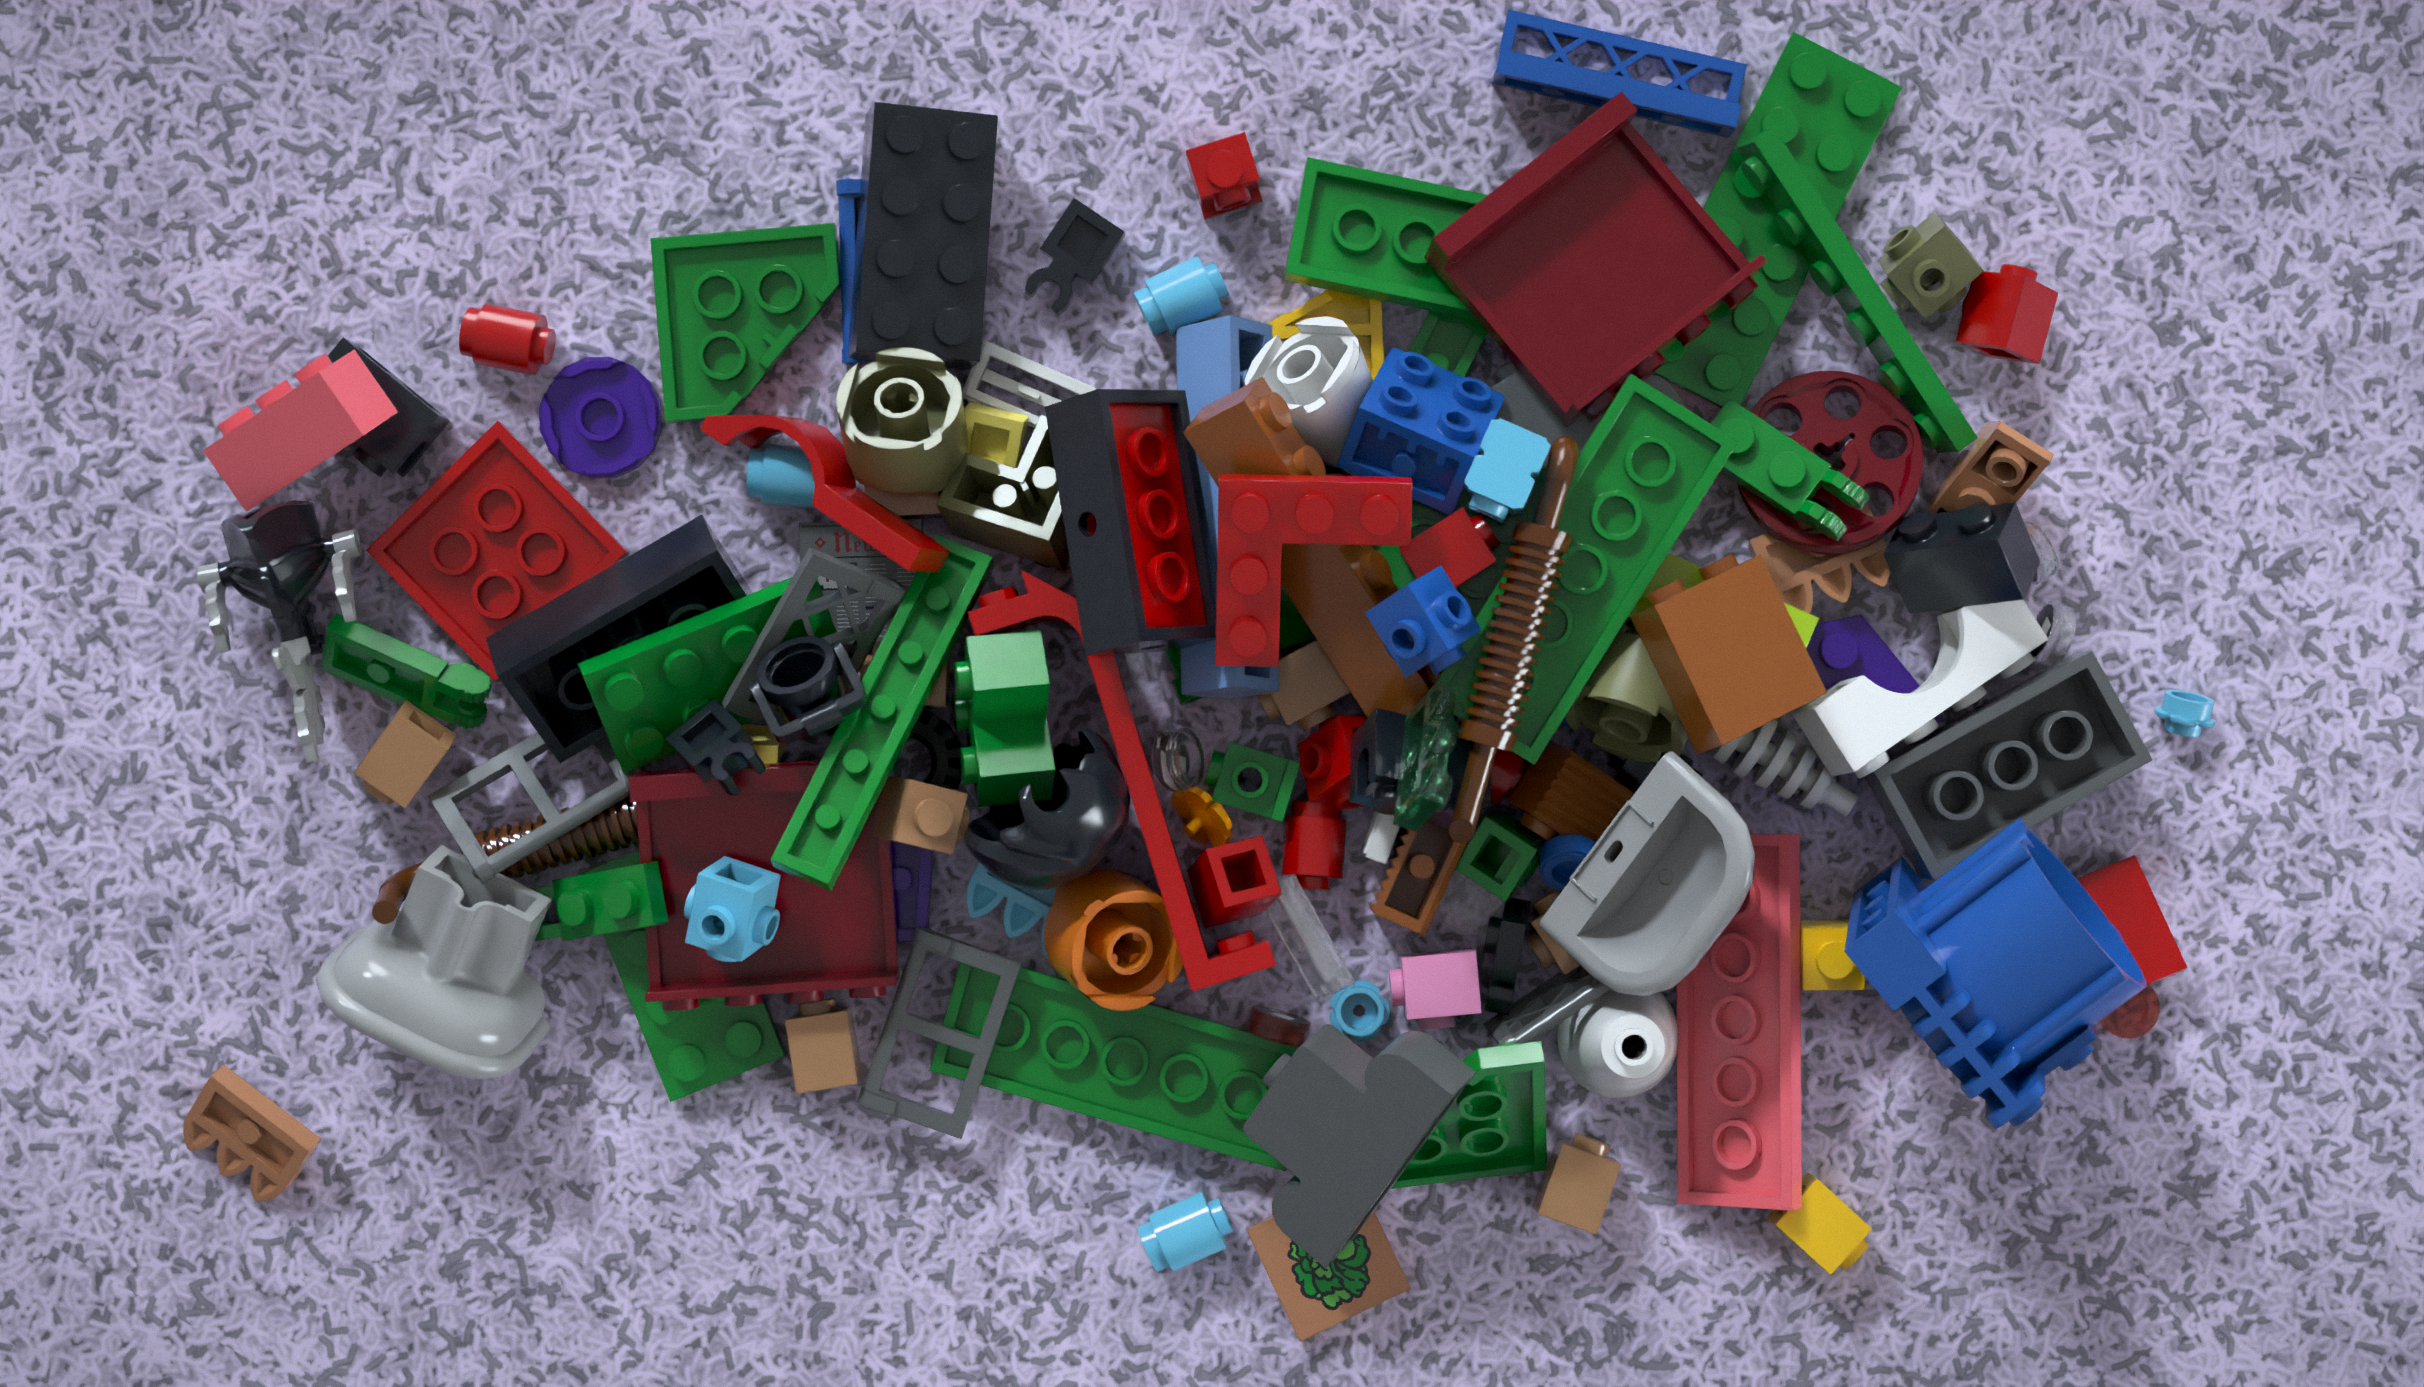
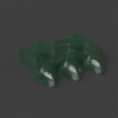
(1424, 758)

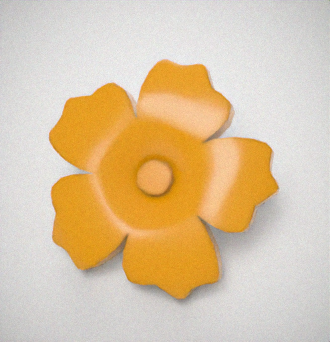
(1205, 818)

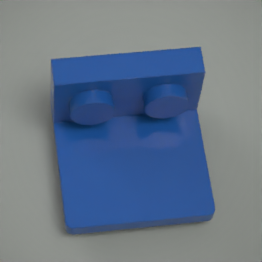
(1421, 427)

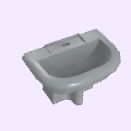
(1656, 884)
(446, 972)

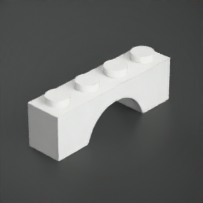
(1862, 720)

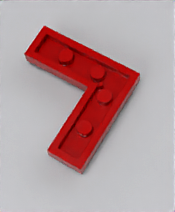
(1271, 510)

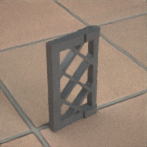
(791, 608)
(1546, 1007)

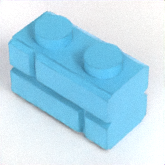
(1505, 470)

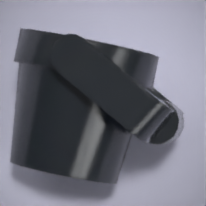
(806, 688)

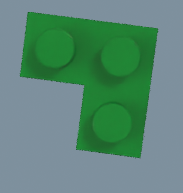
(1004, 711)

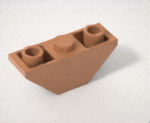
(1991, 470)

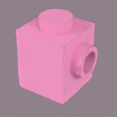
(1436, 986)

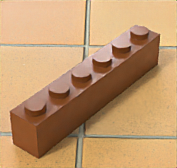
(1326, 582)

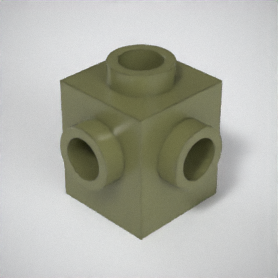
(1927, 267)

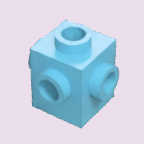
(732, 909)

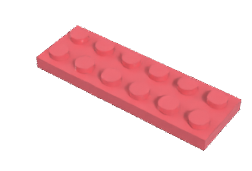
(1744, 1048)

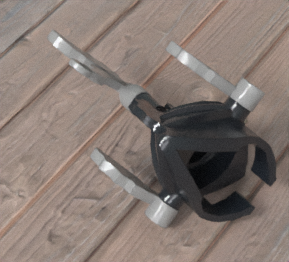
(278, 564)

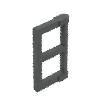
(556, 824)
(898, 1018)

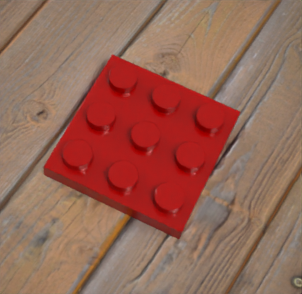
(493, 543)

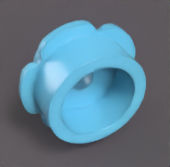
(2185, 712)
(1375, 1014)

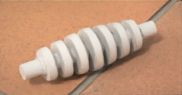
(1795, 771)

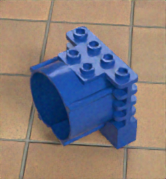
(1995, 966)

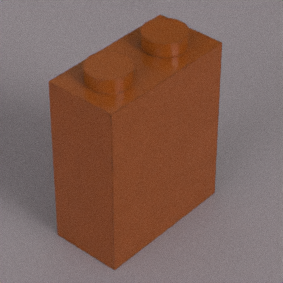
(1727, 652)

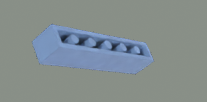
(1210, 365)

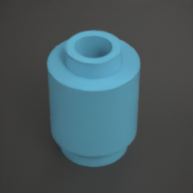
(1181, 296)
(780, 476)
(1185, 1232)

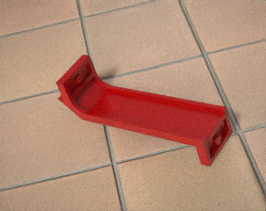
(1239, 952)

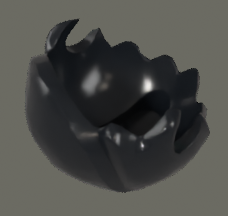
(1058, 838)

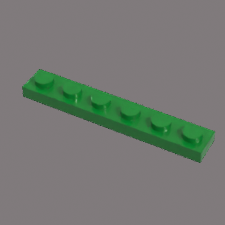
(1843, 274)
(874, 736)

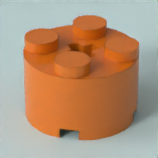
(1112, 939)

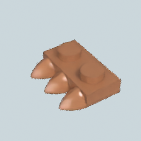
(1796, 570)
(250, 1133)

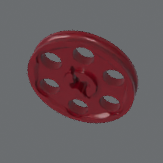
(1858, 462)

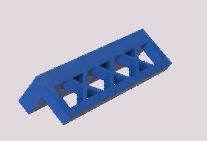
(1596, 88)

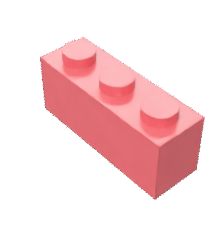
(298, 427)

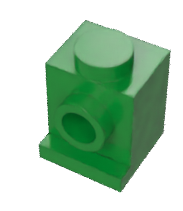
(1276, 787)
(1500, 855)

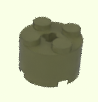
(902, 421)
(1628, 704)

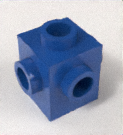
(1424, 623)

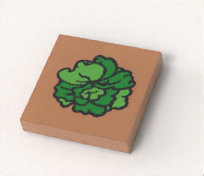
(1322, 1296)

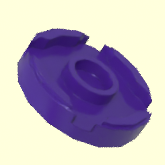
(617, 431)

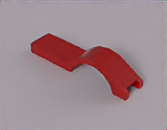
(836, 487)

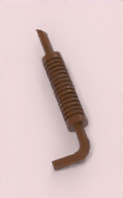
(1514, 636)
(604, 830)

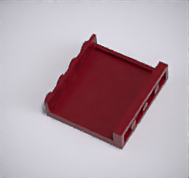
(1591, 264)
(821, 936)

